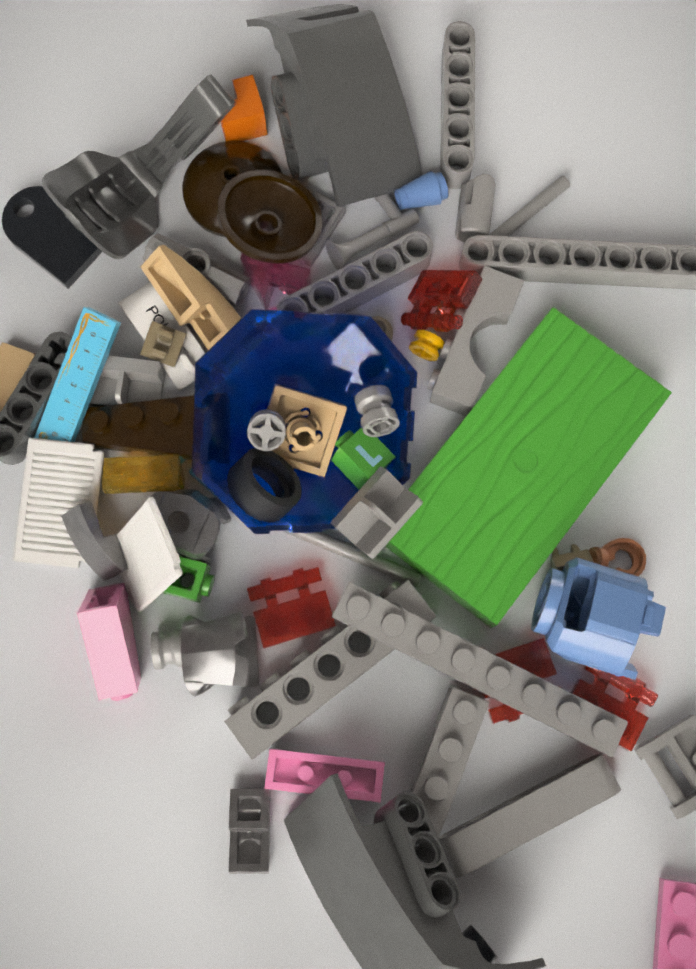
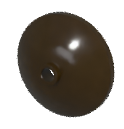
(208, 175)
(272, 203)

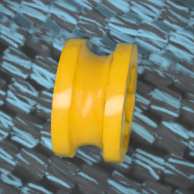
(426, 345)

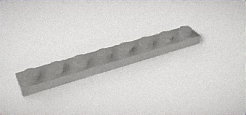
(480, 669)

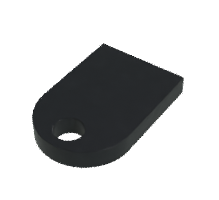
(48, 236)

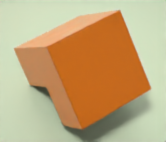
(247, 117)

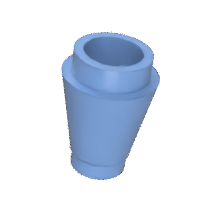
(422, 192)

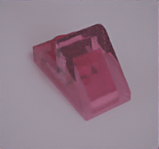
(266, 276)

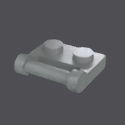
(681, 743)

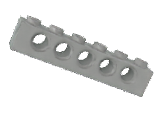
(257, 736)

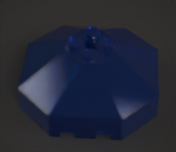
(310, 353)

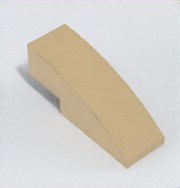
(190, 295)

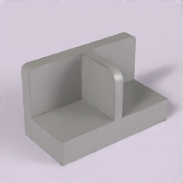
(129, 381)
(376, 512)

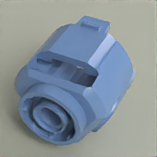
(596, 615)

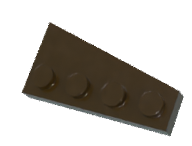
(143, 426)

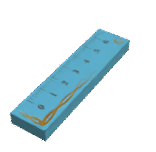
(78, 376)

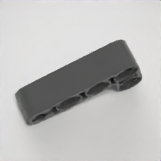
(29, 396)

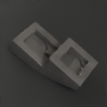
(99, 552)
(249, 831)

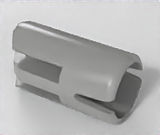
(475, 207)

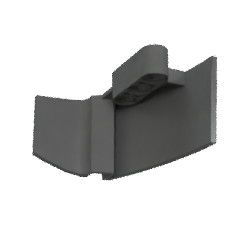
(341, 102)
(385, 882)

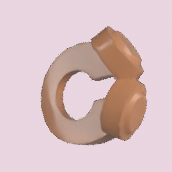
(607, 553)

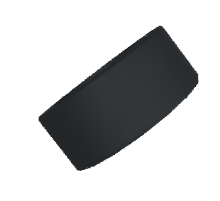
(252, 496)

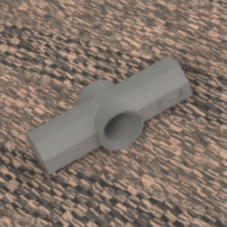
(227, 281)

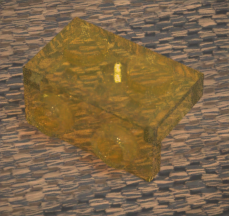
(142, 474)

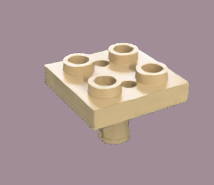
(310, 450)

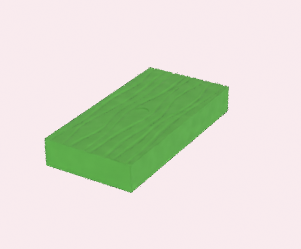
(525, 466)

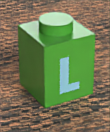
(360, 456)

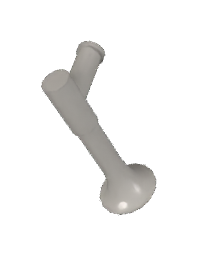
(399, 221)

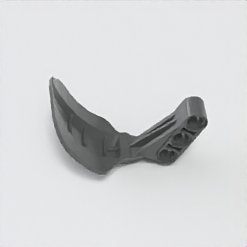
(115, 196)

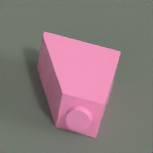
(110, 641)

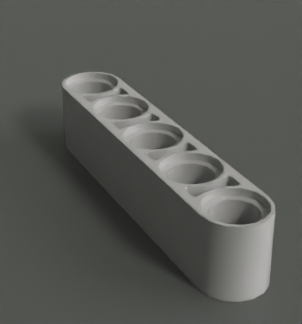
(460, 91)
(364, 271)
(529, 815)

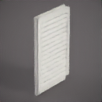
(54, 481)
(148, 555)

